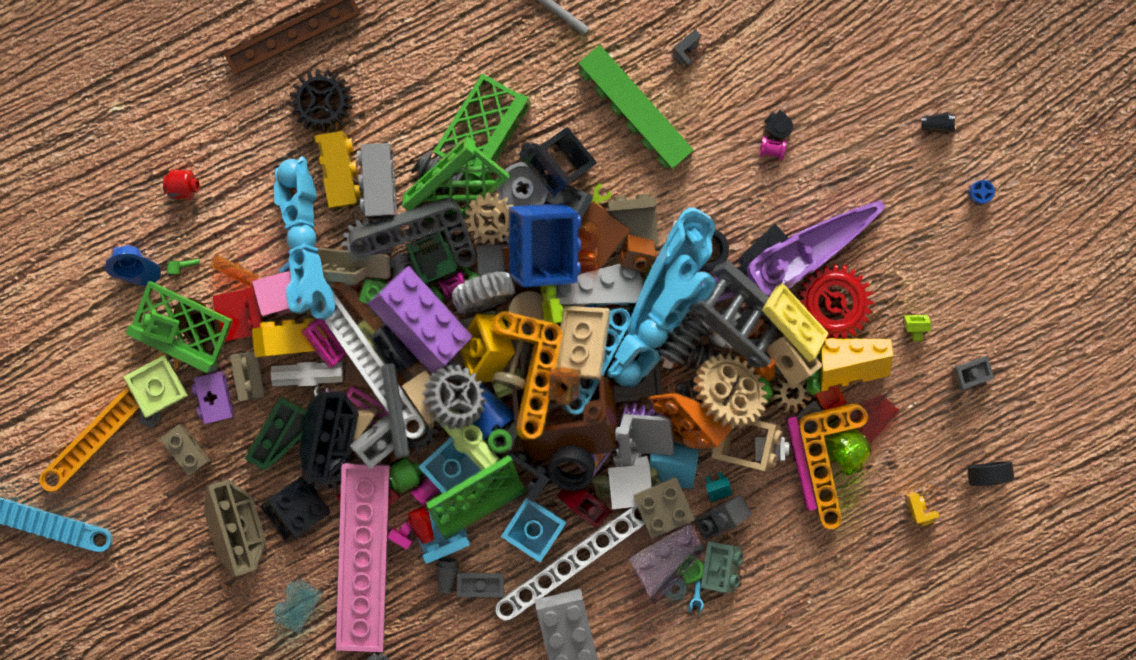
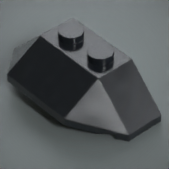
(327, 435)

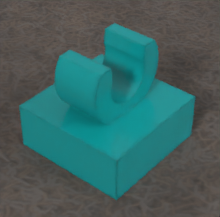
(719, 488)

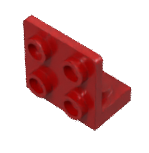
(242, 309)

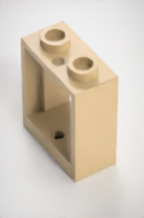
(768, 458)

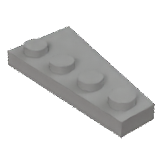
(602, 288)

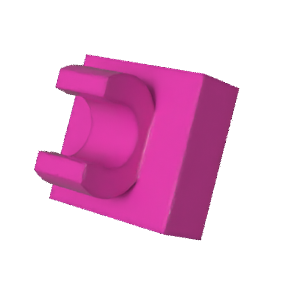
(401, 537)

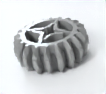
(483, 292)
(469, 407)

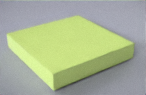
(155, 386)

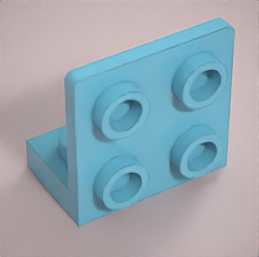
(440, 547)

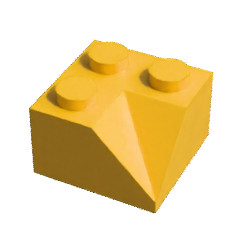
(486, 351)

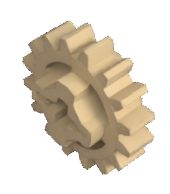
(483, 212)

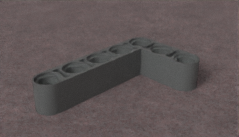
(416, 230)

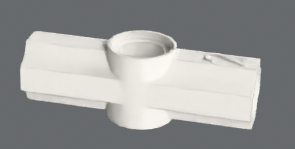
(306, 374)

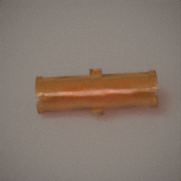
(234, 270)

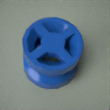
(986, 192)

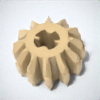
(790, 401)

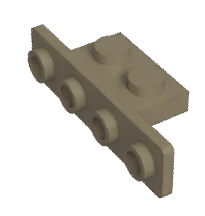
(347, 268)

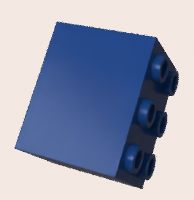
(544, 244)

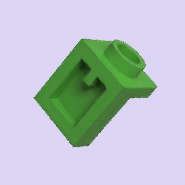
(159, 326)

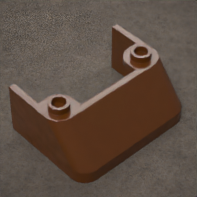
(593, 434)

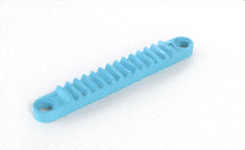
(52, 525)

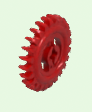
(852, 318)

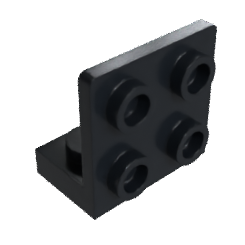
(392, 349)
(536, 485)
(295, 509)

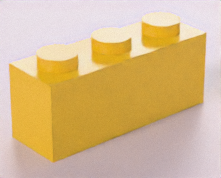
(282, 339)

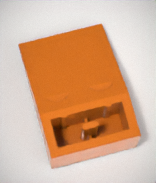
(691, 421)

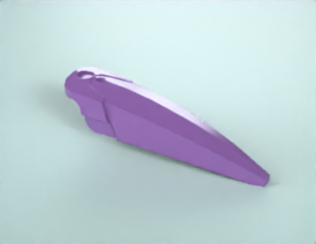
(809, 248)

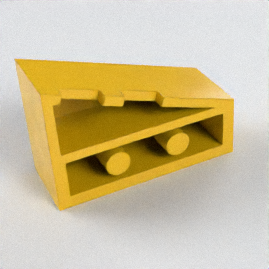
(338, 169)
(854, 360)

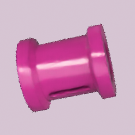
(772, 148)
(450, 284)
(425, 491)

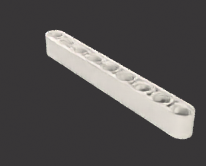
(576, 564)

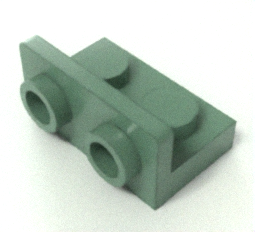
(722, 567)

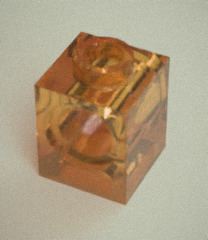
(571, 378)

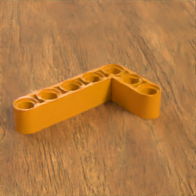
(536, 367)
(821, 458)

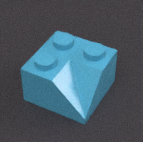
(448, 467)
(533, 529)

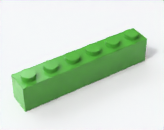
(634, 107)

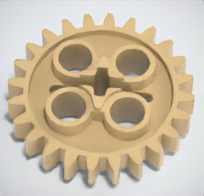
(745, 397)

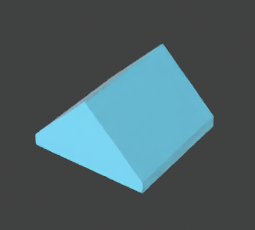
(679, 465)

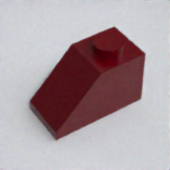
(585, 505)

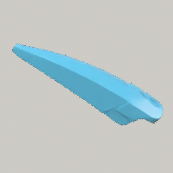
(688, 237)

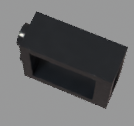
(542, 161)

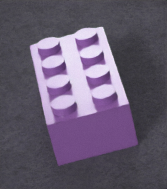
(420, 320)

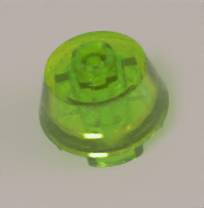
(849, 450)

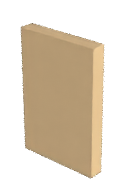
(584, 340)

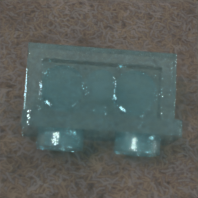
(297, 606)

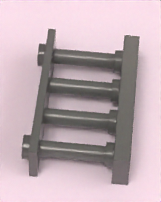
(746, 292)

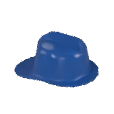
(130, 265)

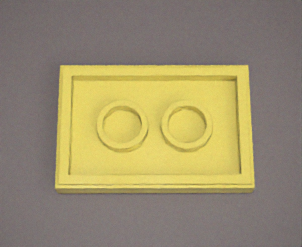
(795, 322)

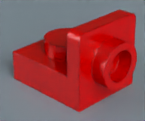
(830, 398)

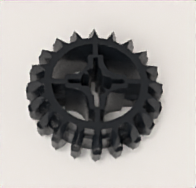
(329, 93)

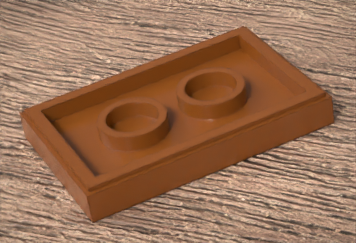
(609, 229)

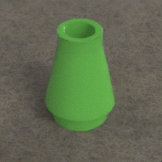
(495, 446)

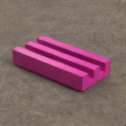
(318, 347)
(353, 389)

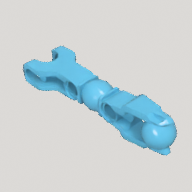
(304, 262)

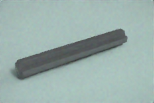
(395, 410)

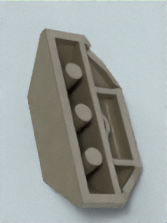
(234, 527)

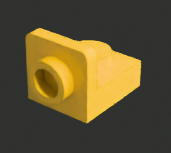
(917, 507)

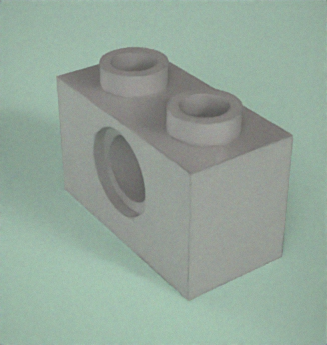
(374, 443)

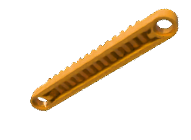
(94, 437)

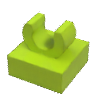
(917, 325)

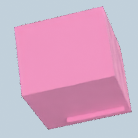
(272, 294)

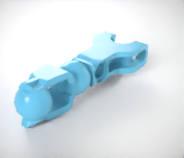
(667, 313)

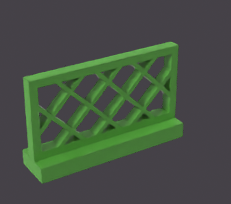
(502, 132)
(445, 168)
(179, 349)
(475, 506)

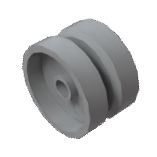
(522, 175)

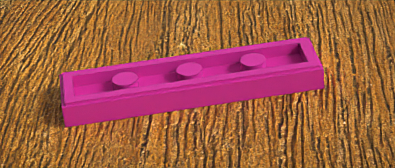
(801, 463)

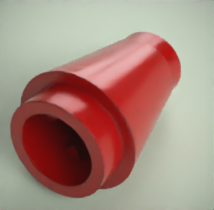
(421, 524)

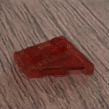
(879, 412)

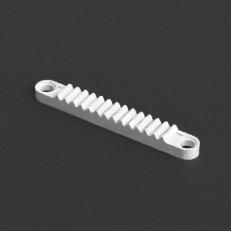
(367, 361)

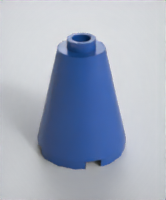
(495, 413)

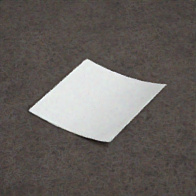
(626, 483)

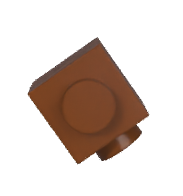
(638, 253)

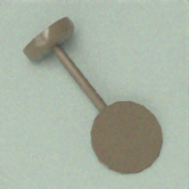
(528, 305)

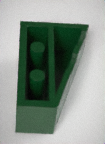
(277, 434)

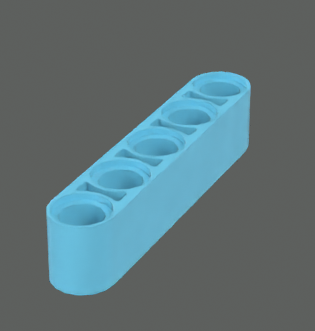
(616, 334)

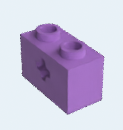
(222, 405)

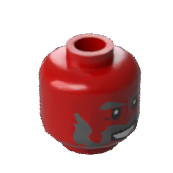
(180, 185)

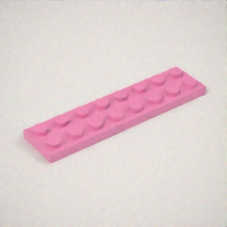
(362, 557)

